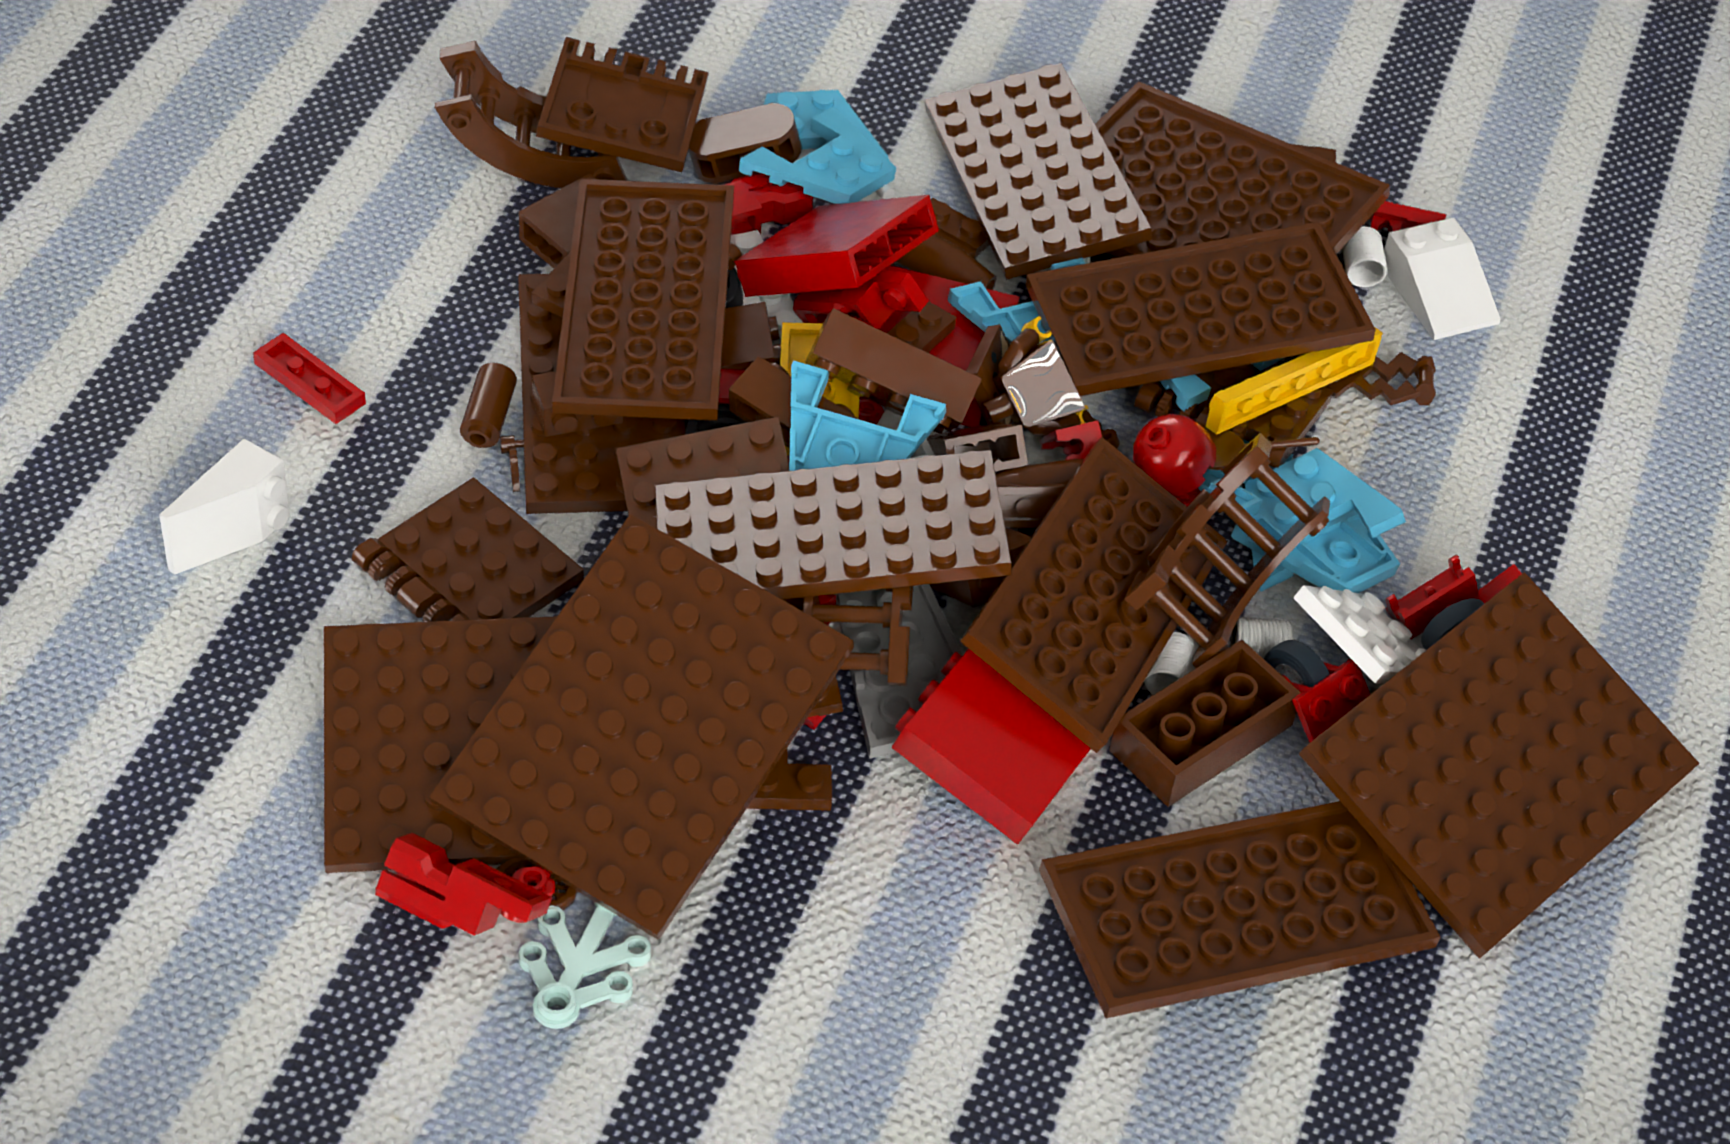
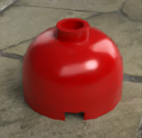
(1174, 452)

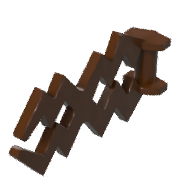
(1422, 368)

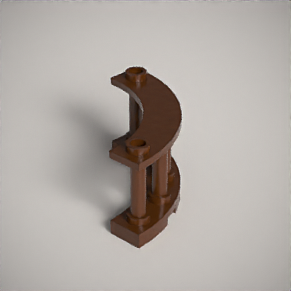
(474, 127)
(1190, 531)
(889, 661)

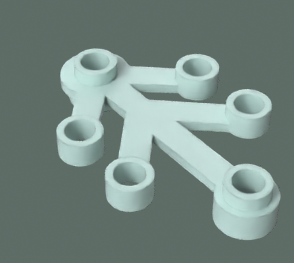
(578, 963)

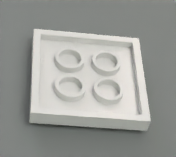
(1361, 630)

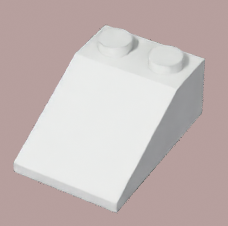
(1440, 278)
(226, 508)

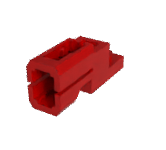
(762, 202)
(868, 303)
(452, 894)

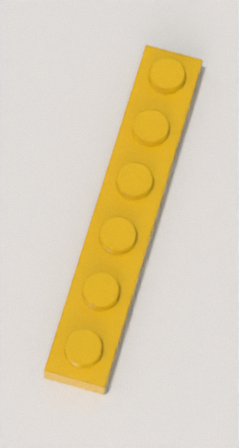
(1287, 383)

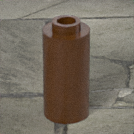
(488, 405)

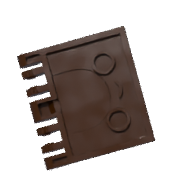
(622, 106)
(1282, 423)
(469, 560)

